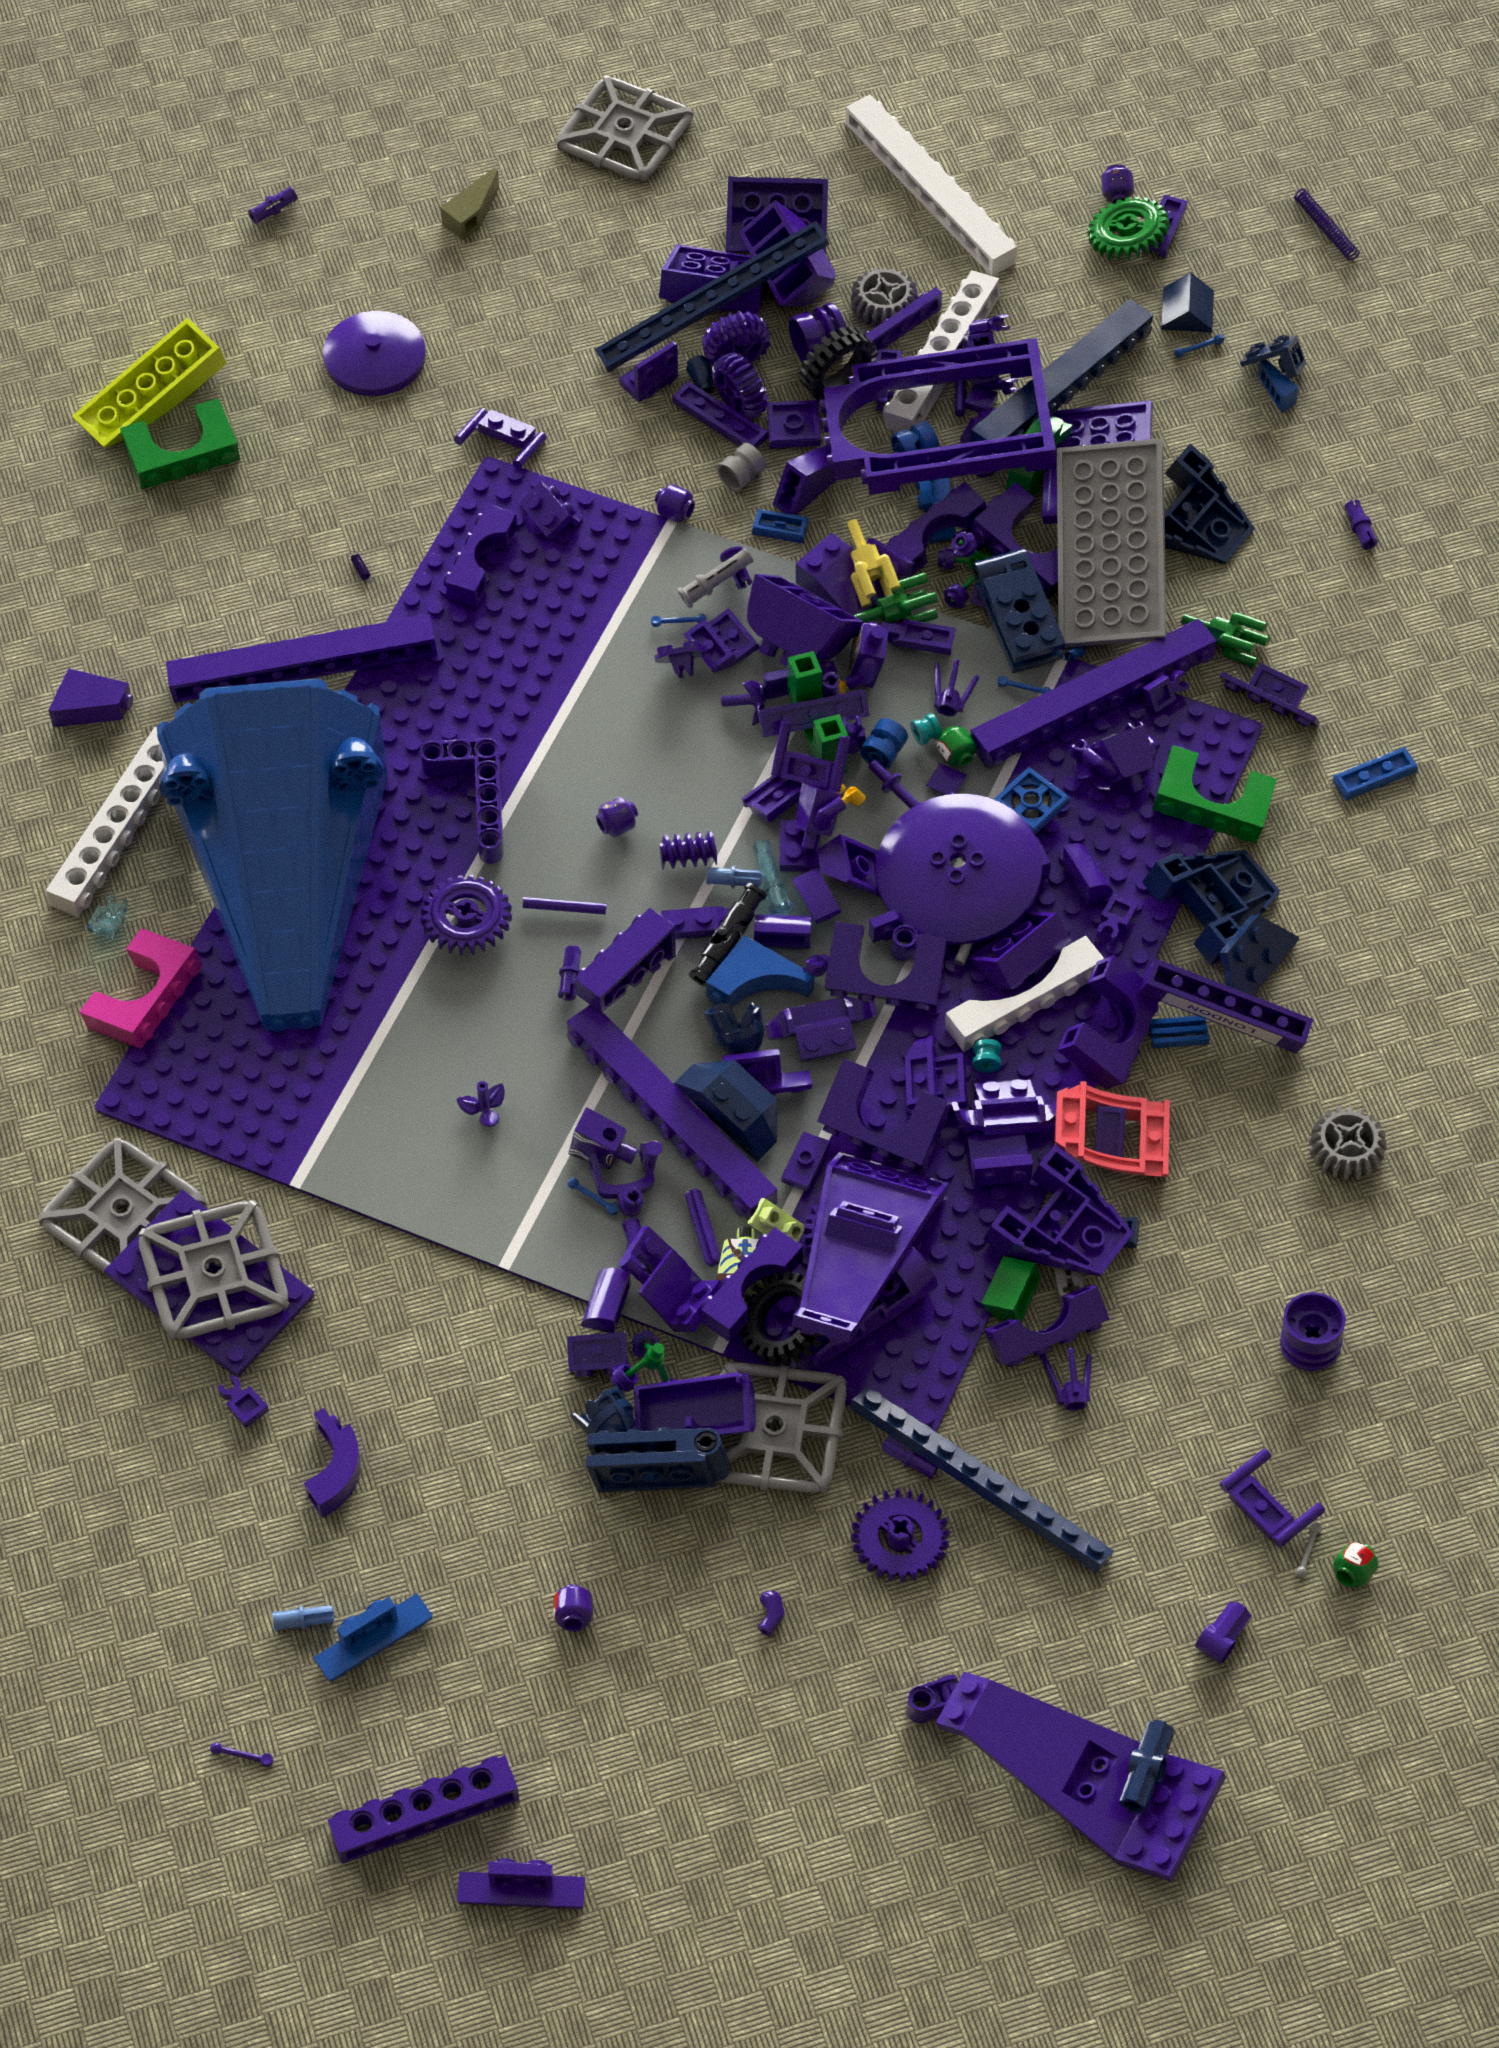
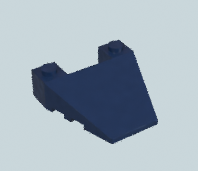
(1204, 516)
(1217, 890)

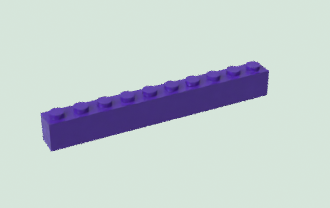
(304, 657)
(1091, 693)
(670, 1111)

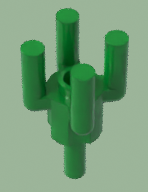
(900, 605)
(1231, 635)

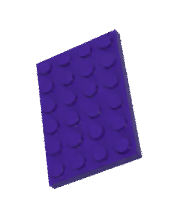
(1097, 426)
(229, 1348)

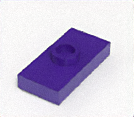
(1110, 1130)
(805, 1161)

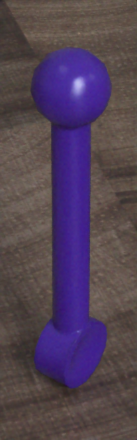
(266, 1759)

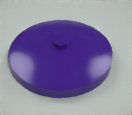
(374, 353)

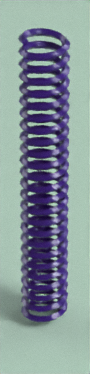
(1326, 222)

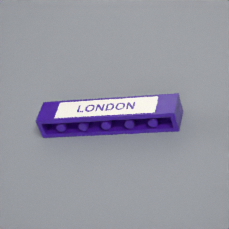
(1226, 1006)

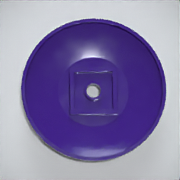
(965, 901)

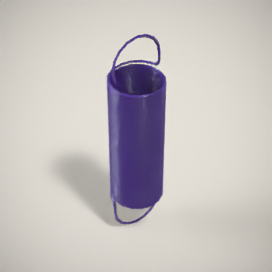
(360, 566)

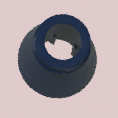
(700, 373)

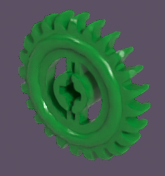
(1132, 233)

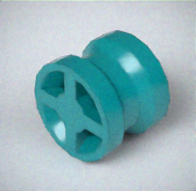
(925, 729)
(987, 1055)

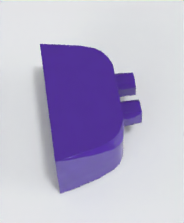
(802, 281)
(797, 620)

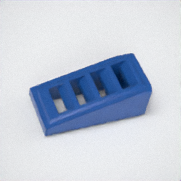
(1278, 386)

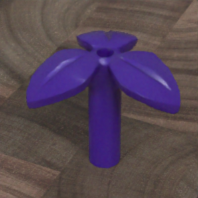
(755, 697)
(486, 1100)

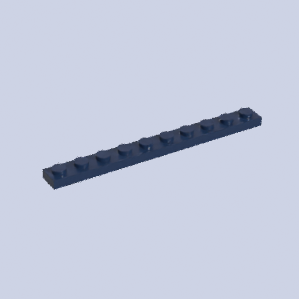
(712, 296)
(982, 1479)

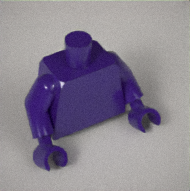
(981, 334)
(1121, 755)

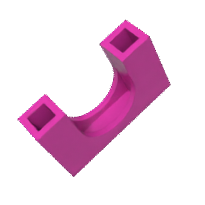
(137, 1019)

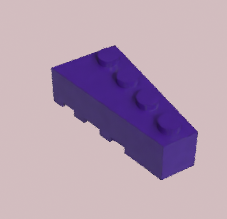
(627, 960)

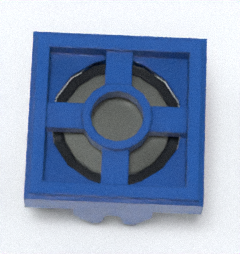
(1033, 799)

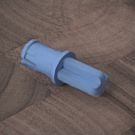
(733, 876)
(302, 1617)

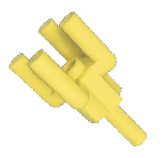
(870, 567)

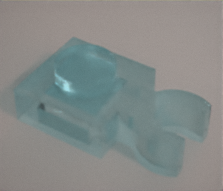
(109, 919)

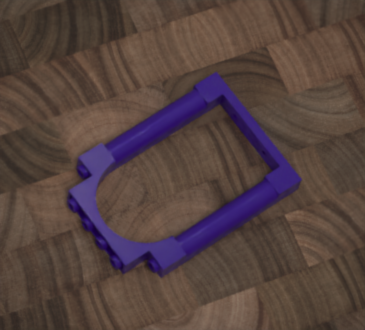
(889, 471)

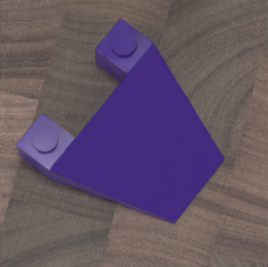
(1071, 1230)

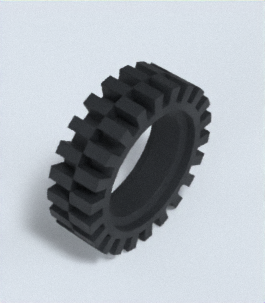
(828, 352)
(759, 1306)

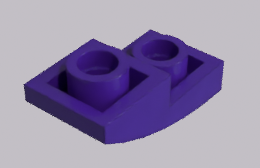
(816, 896)

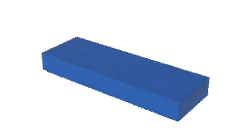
(1375, 773)

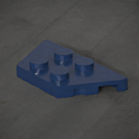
(1255, 953)

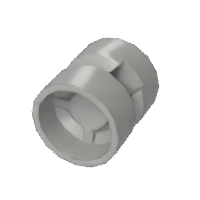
(742, 467)

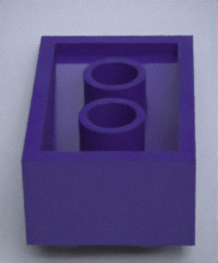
(828, 573)

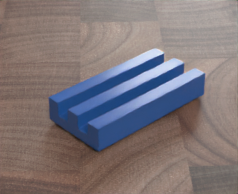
(778, 528)
(1178, 1027)

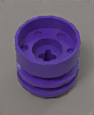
(808, 329)
(1312, 1331)

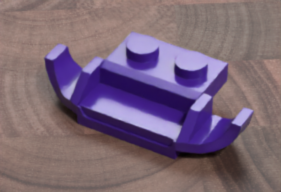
(821, 1026)
(936, 1075)
(1006, 1108)

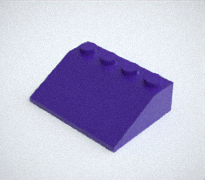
(752, 195)
(694, 267)

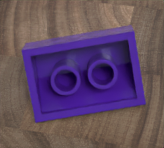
(1021, 949)

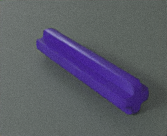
(703, 1227)

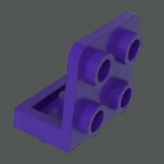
(999, 1159)

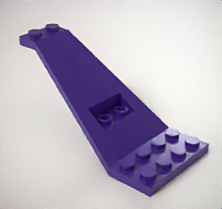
(859, 1239)
(1059, 1762)

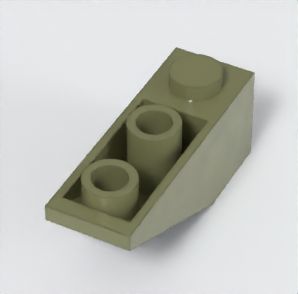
(468, 208)

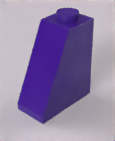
(803, 481)
(89, 699)

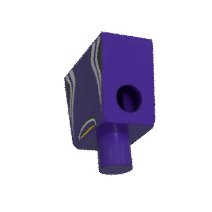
(601, 1136)

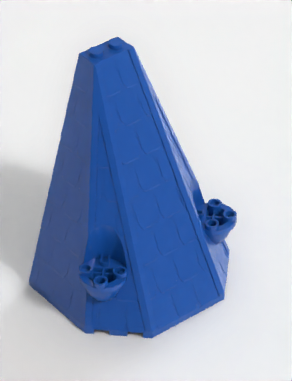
(280, 818)

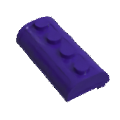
(711, 1402)

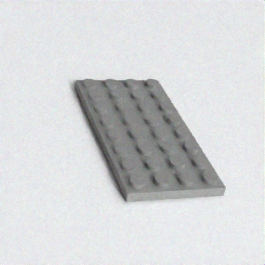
(1111, 543)

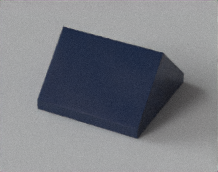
(1187, 305)

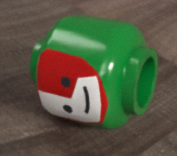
(956, 746)
(1355, 1565)

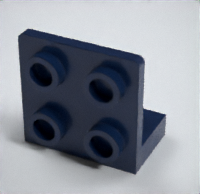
(1290, 352)

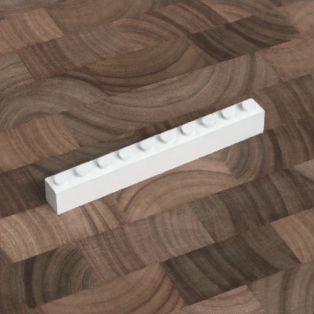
(931, 185)

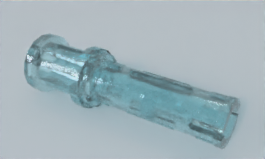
(774, 886)

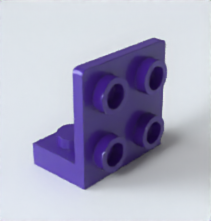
(652, 373)
(677, 1293)

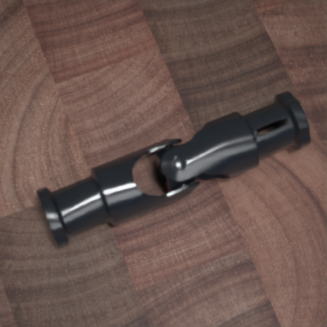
(729, 931)

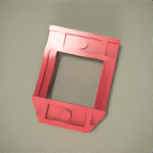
(1152, 1132)

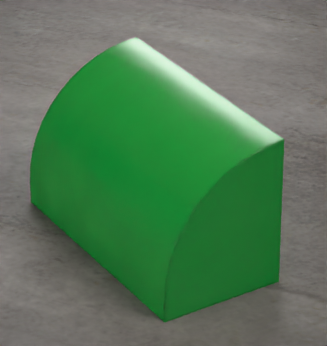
(1011, 1289)

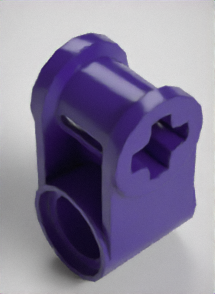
(934, 1694)

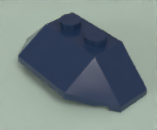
(733, 1103)

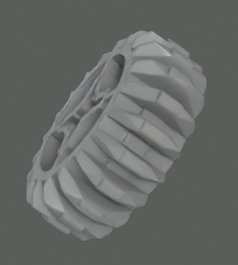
(882, 294)
(1350, 1152)

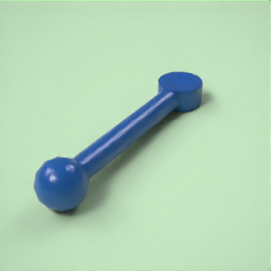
(1218, 339)
(656, 621)
(1003, 681)
(612, 1208)

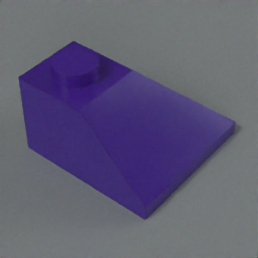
(850, 863)

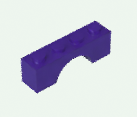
(955, 510)
(492, 531)
(726, 1310)
(1079, 1312)

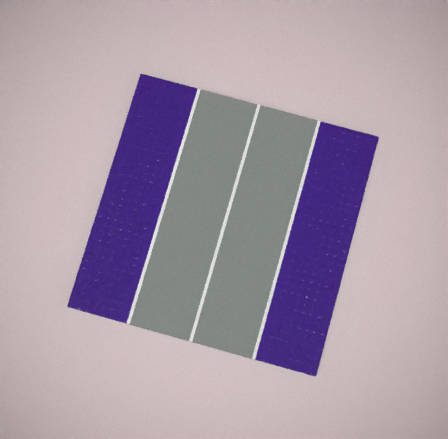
(584, 715)

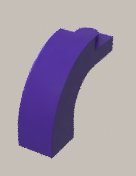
(338, 1480)

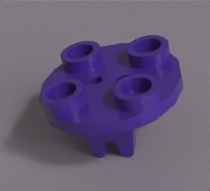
(681, 657)

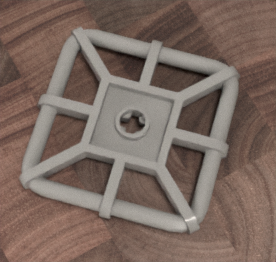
(628, 139)
(102, 1207)
(204, 1285)
(789, 1439)

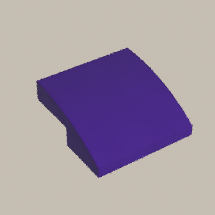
(725, 640)

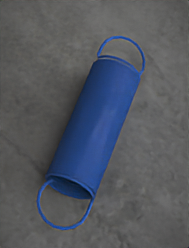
(1074, 653)

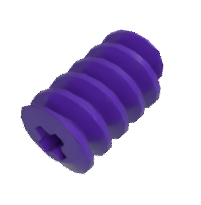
(688, 850)

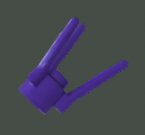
(949, 702)
(1073, 1395)

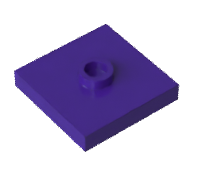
(793, 424)

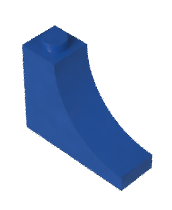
(755, 969)

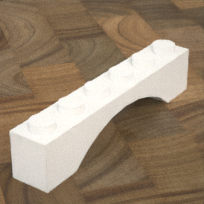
(984, 1019)

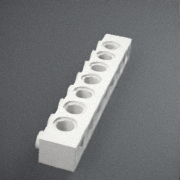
(972, 303)
(91, 847)

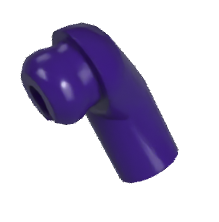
(775, 1612)

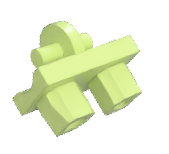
(770, 1216)

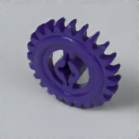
(471, 925)
(902, 1513)

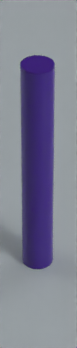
(563, 905)

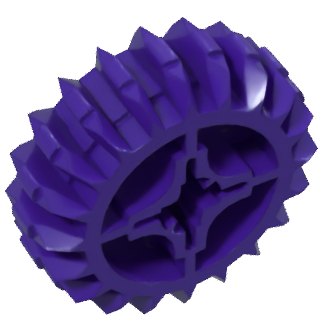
(737, 334)
(740, 385)

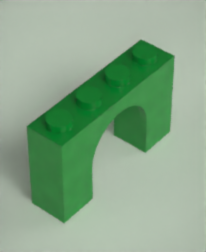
(159, 466)
(805, 685)
(1181, 800)

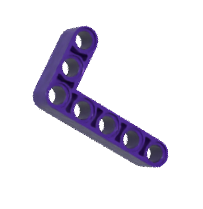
(481, 759)

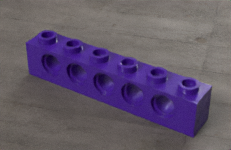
(414, 1823)

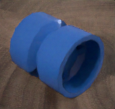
(917, 438)
(884, 743)

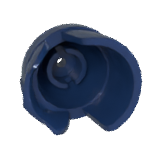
(732, 1035)
(606, 1413)

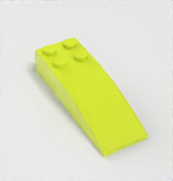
(152, 384)

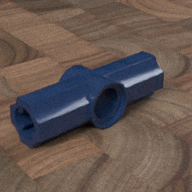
(1147, 1766)

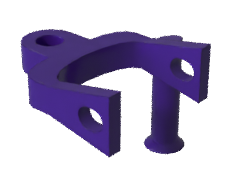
(632, 1192)

